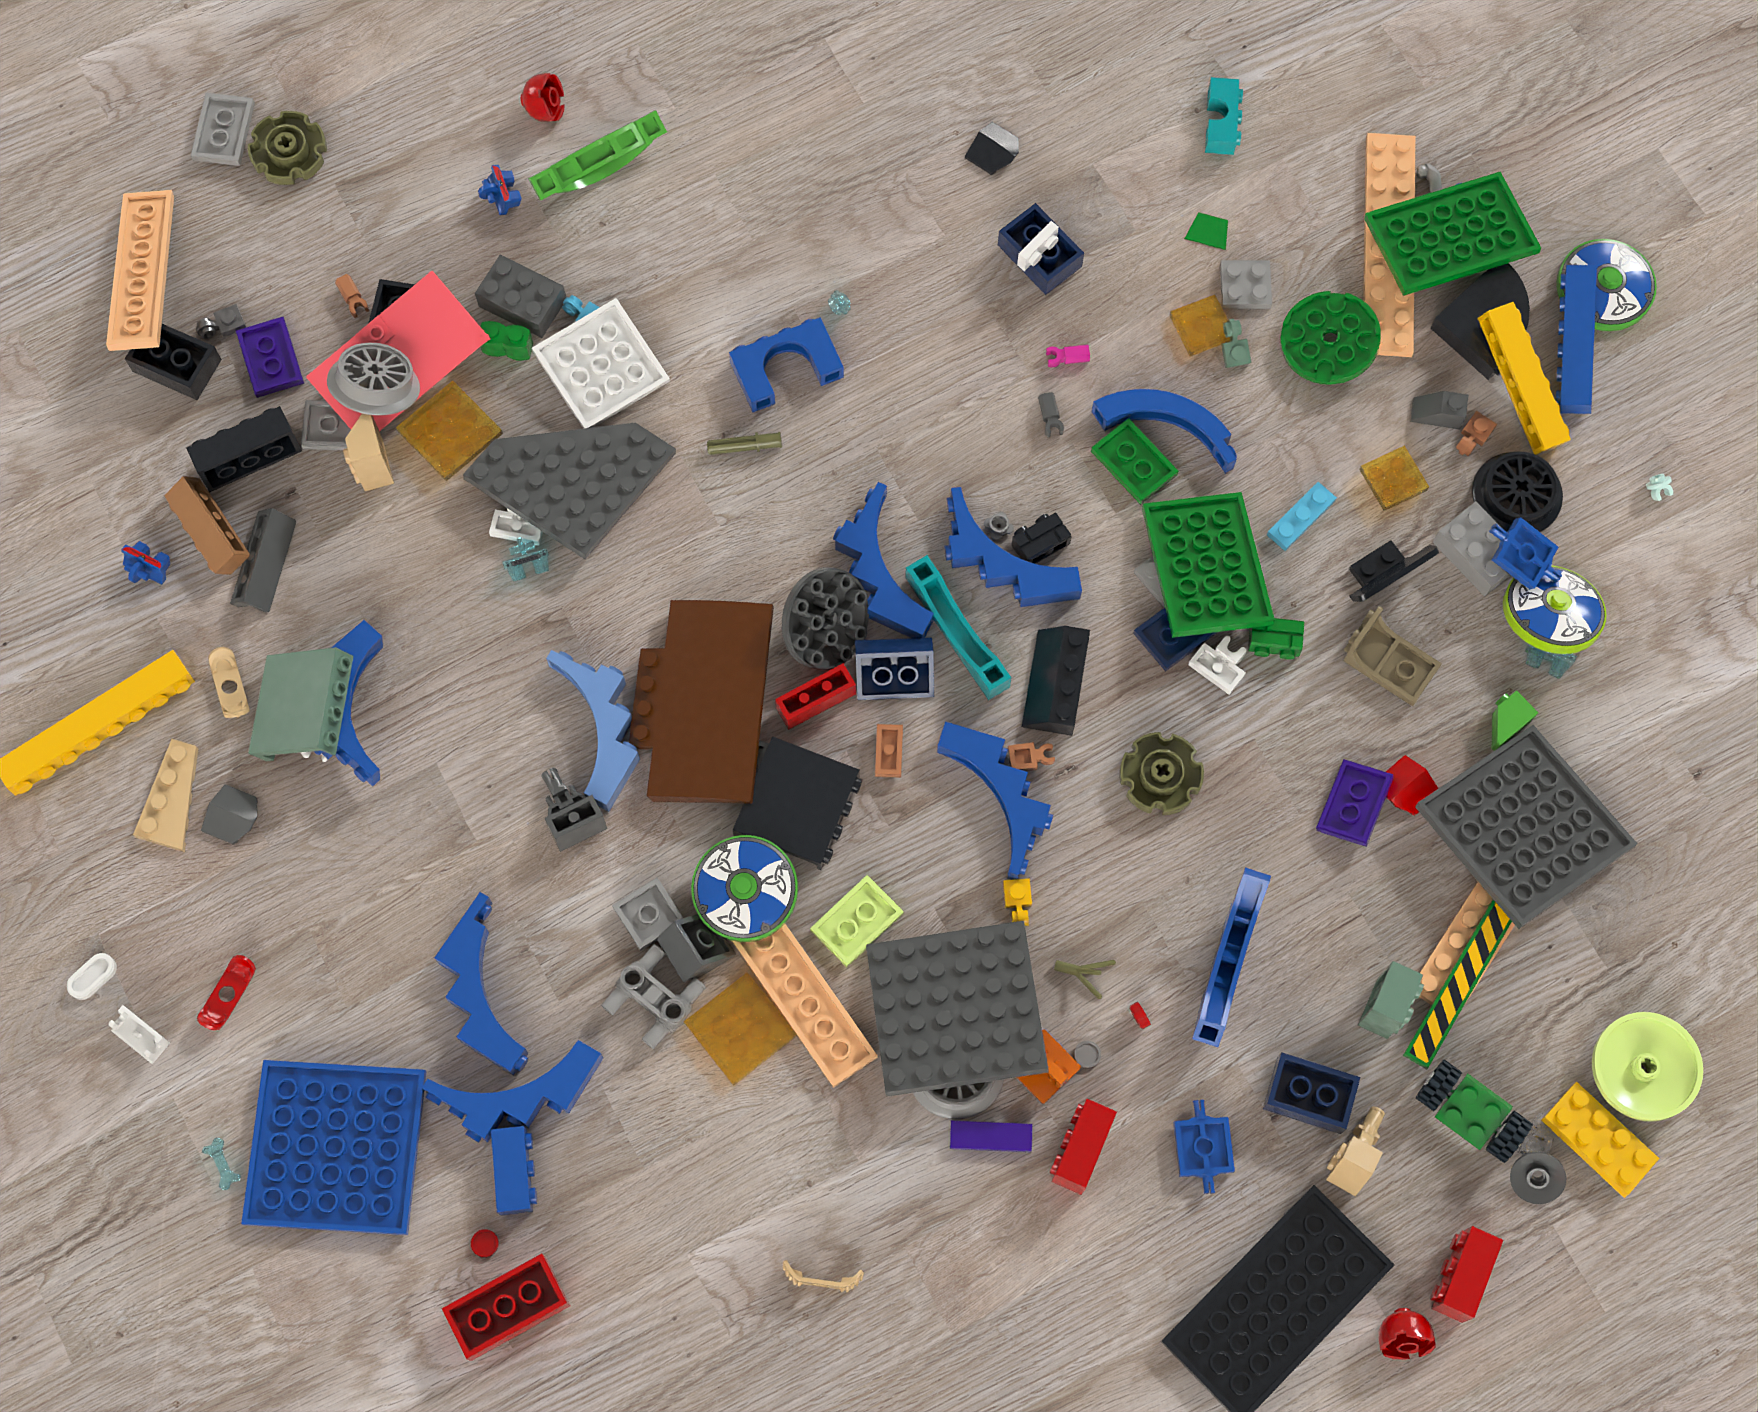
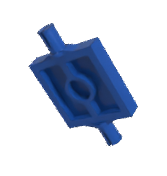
(1525, 553)
(1203, 1147)

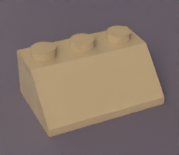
(367, 454)

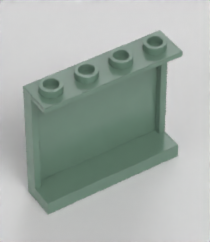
(301, 703)

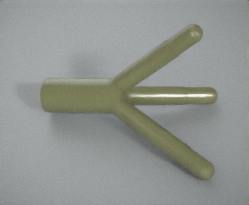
(1083, 969)

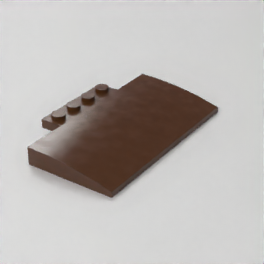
(704, 701)

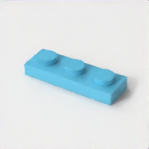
(1301, 516)

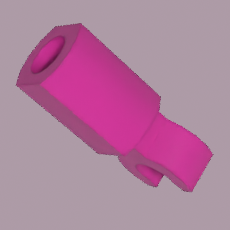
(1068, 355)

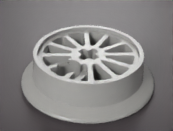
(363, 378)
(961, 1107)

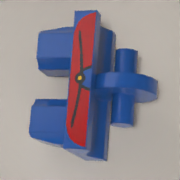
(496, 191)
(143, 566)

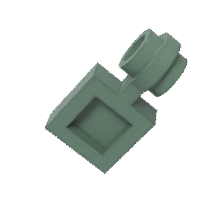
(1236, 351)

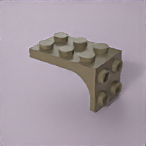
(1390, 659)

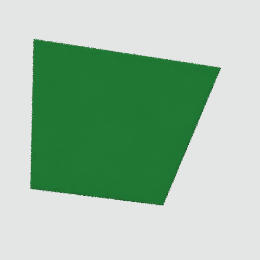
(1208, 231)

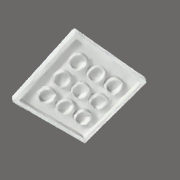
(600, 364)

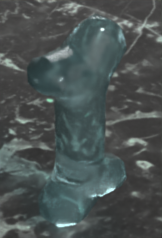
(216, 1152)

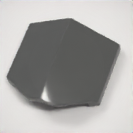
(230, 814)

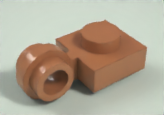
(1477, 430)

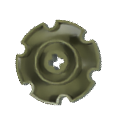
(287, 147)
(1151, 756)

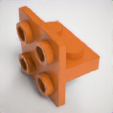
(1061, 1069)

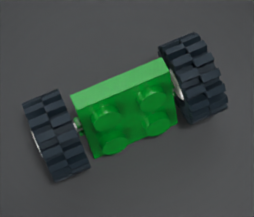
(1474, 1111)

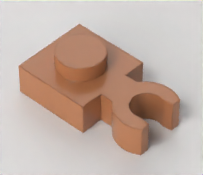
(1026, 756)

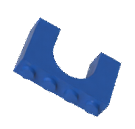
(807, 339)

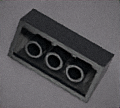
(1056, 679)

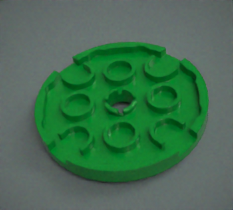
(1325, 361)

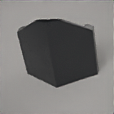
(993, 148)

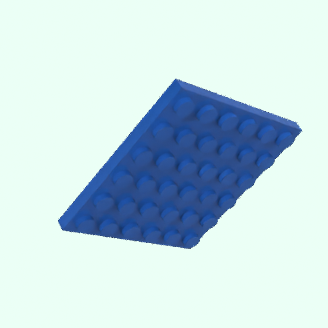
(334, 1147)

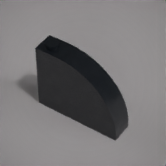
(1459, 320)

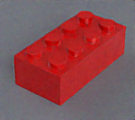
(505, 1307)

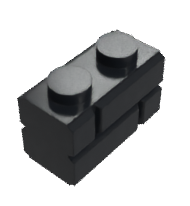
(1041, 539)

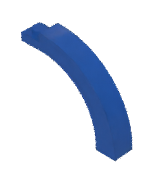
(1172, 409)

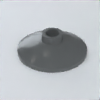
(1538, 1189)

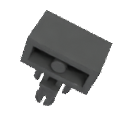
(572, 816)

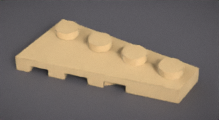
(167, 806)

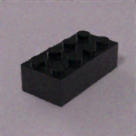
(243, 449)

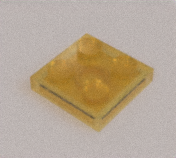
(1200, 325)
(1394, 478)

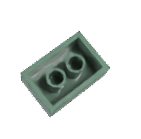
(1391, 1000)

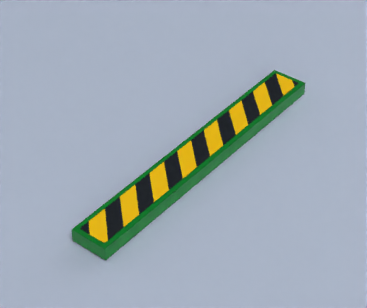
(1458, 986)

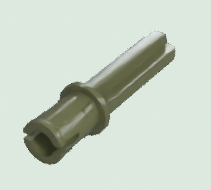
(744, 443)

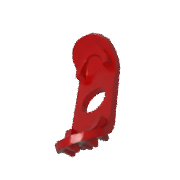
(238, 976)

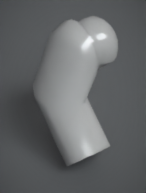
(1432, 175)

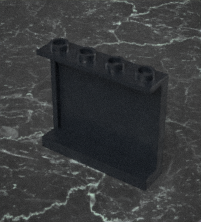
(799, 801)

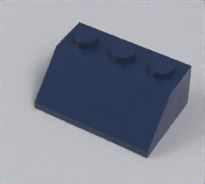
(894, 668)

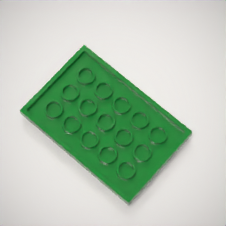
(1452, 233)
(1207, 564)

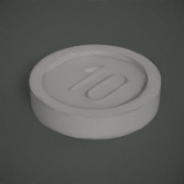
(1087, 1054)

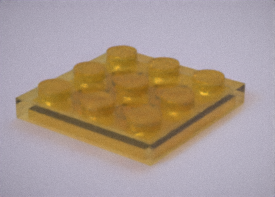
(449, 430)
(740, 1028)

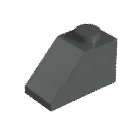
(1440, 409)

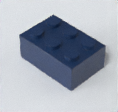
(1055, 263)
(1311, 1093)

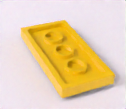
(1600, 1139)

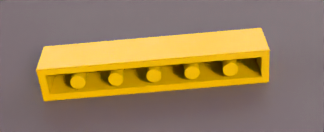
(1524, 378)

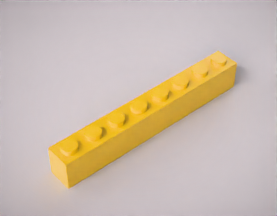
(94, 723)

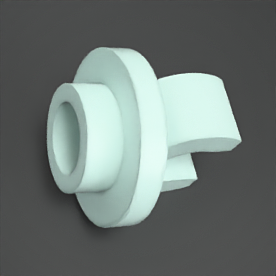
(1658, 483)

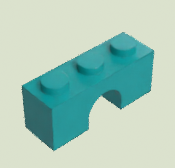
(1224, 98)

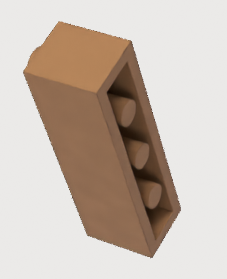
(206, 525)

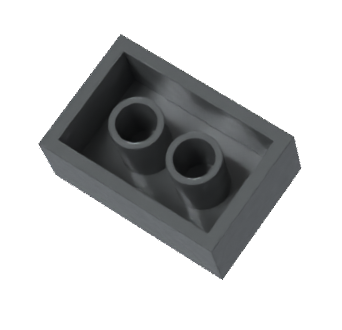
(520, 296)

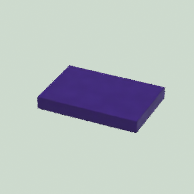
(269, 357)
(1355, 802)

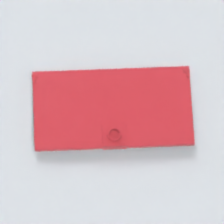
(424, 326)

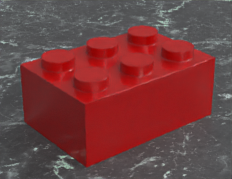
(1082, 1146)
(1466, 1274)

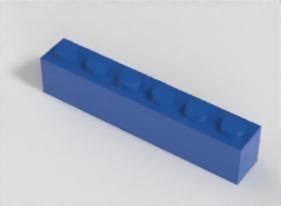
(1578, 339)

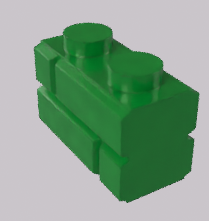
(1282, 638)

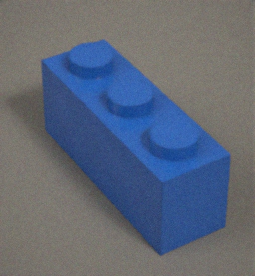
(513, 1170)

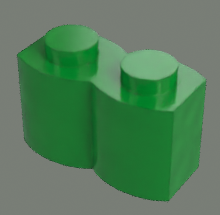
(511, 341)

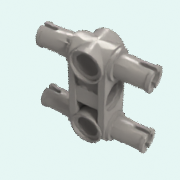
(653, 996)

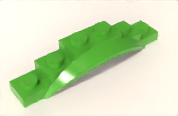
(598, 158)

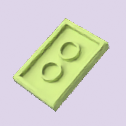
(856, 921)

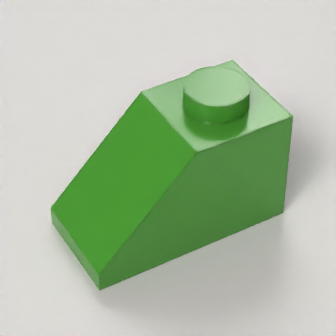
(1510, 718)

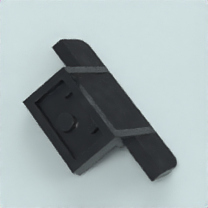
(1385, 567)

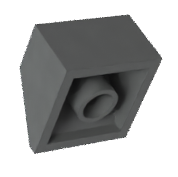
(694, 947)

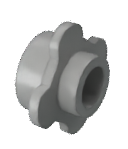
(999, 518)

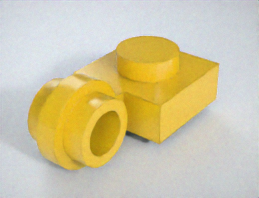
(1018, 895)

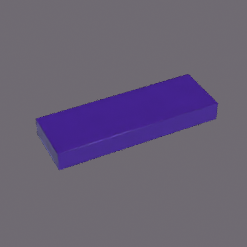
(991, 1136)

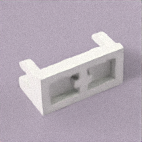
(138, 1035)

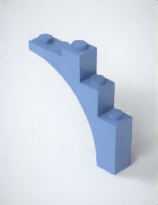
(601, 690)

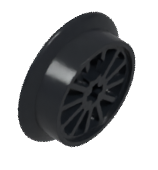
(1483, 489)

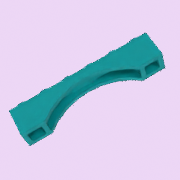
(973, 653)

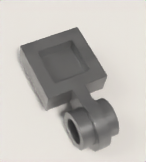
(227, 321)

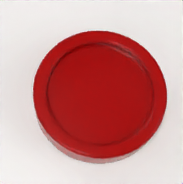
(484, 1243)

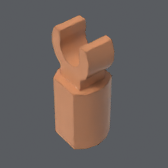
(351, 294)

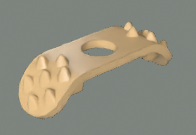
(224, 669)
(845, 1284)

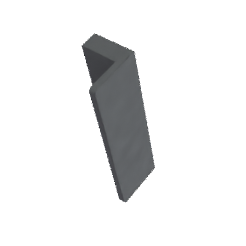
(263, 567)

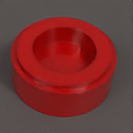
(1139, 1015)

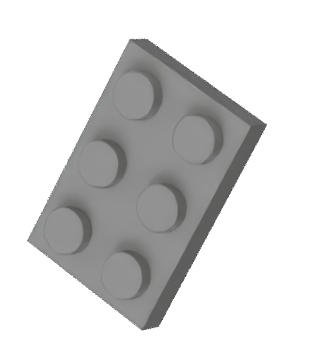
(222, 129)

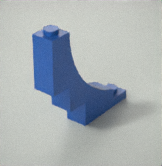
(464, 957)

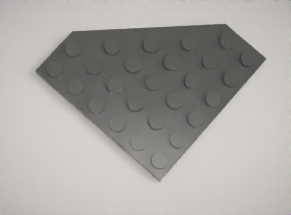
(572, 479)

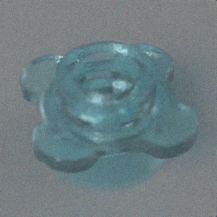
(839, 303)

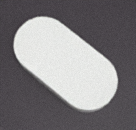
(91, 976)

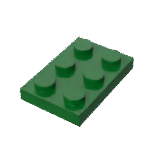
(1134, 461)

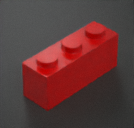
(815, 696)

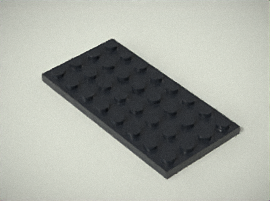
(1277, 1303)

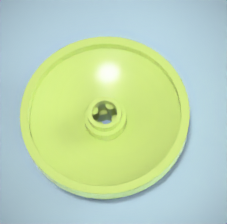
(1666, 1052)

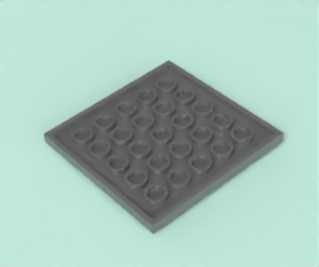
(1526, 826)
(956, 1008)

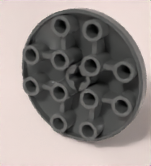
(825, 618)

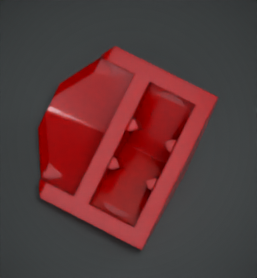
(1409, 784)

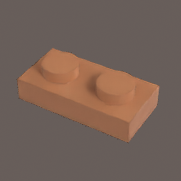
(889, 750)

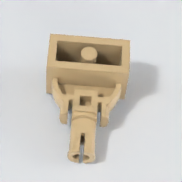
(1358, 1159)

